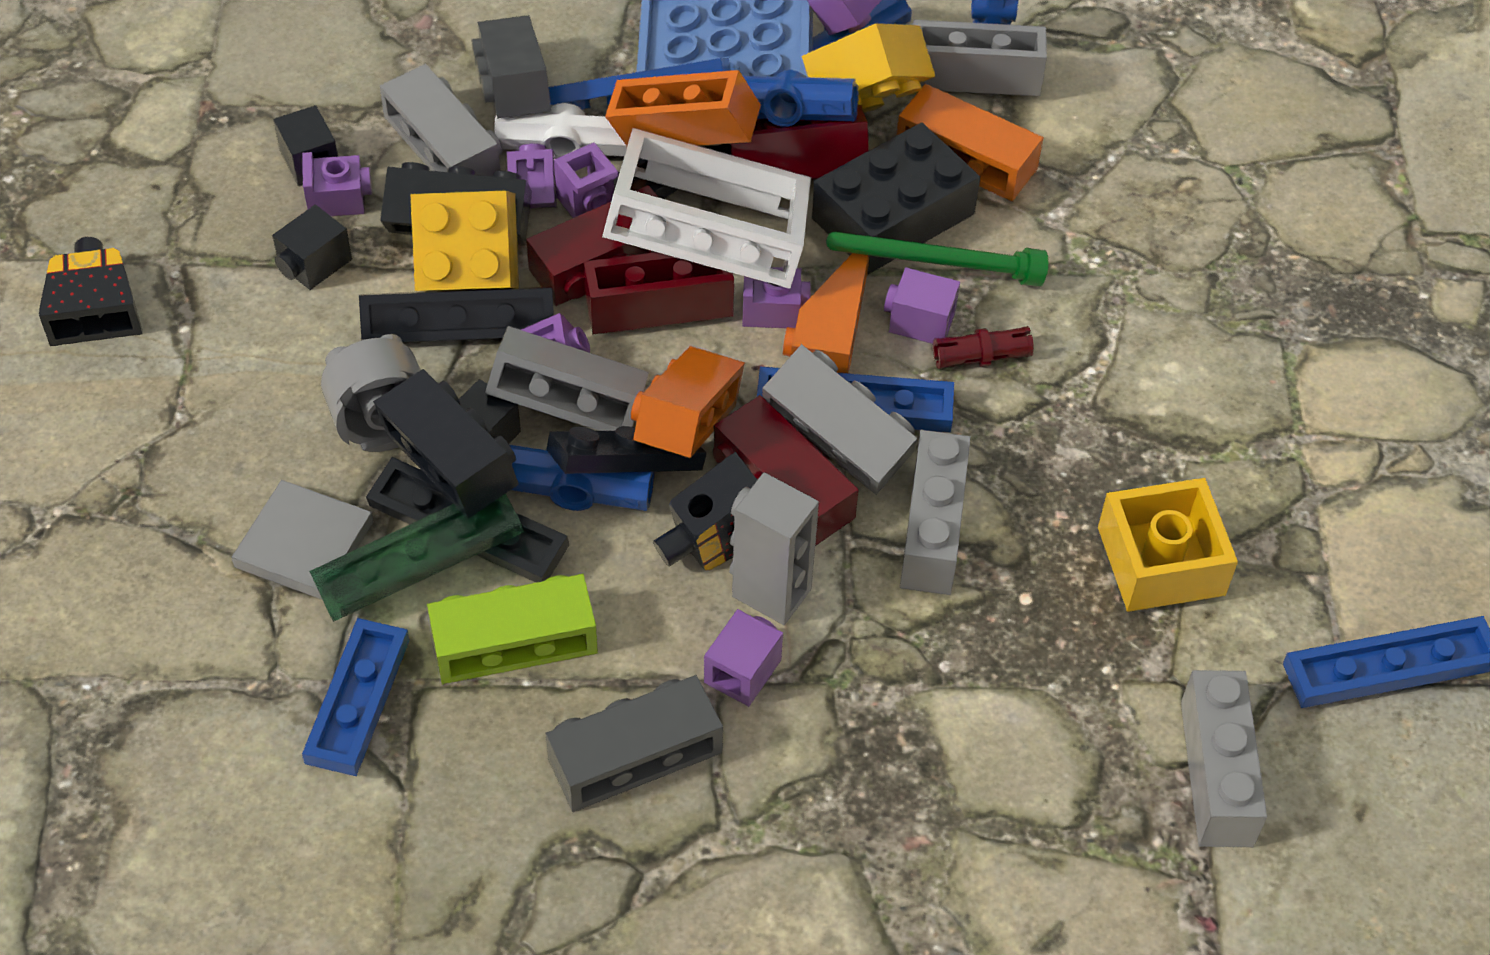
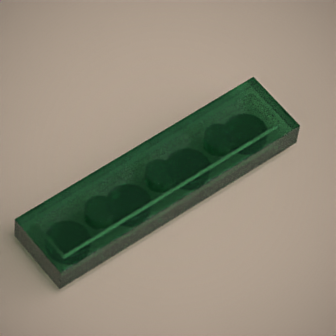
(412, 555)

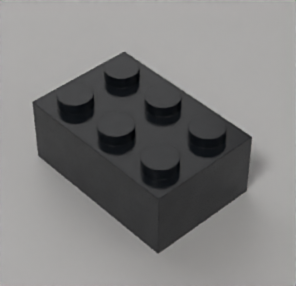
(897, 191)

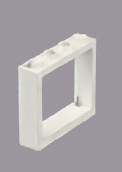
(705, 235)

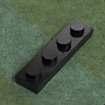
(453, 313)
(411, 495)

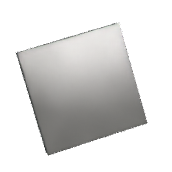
(299, 534)

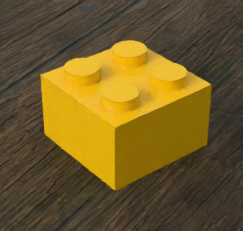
(880, 58)
(464, 241)
(1166, 544)

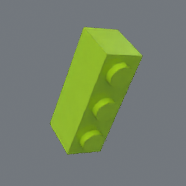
(512, 628)

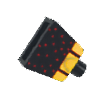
(87, 296)
(705, 517)

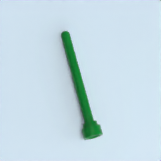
(1027, 267)

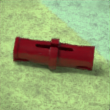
(983, 347)

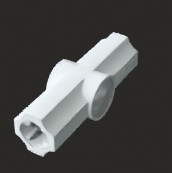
(560, 129)

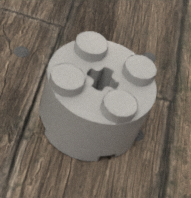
(357, 378)

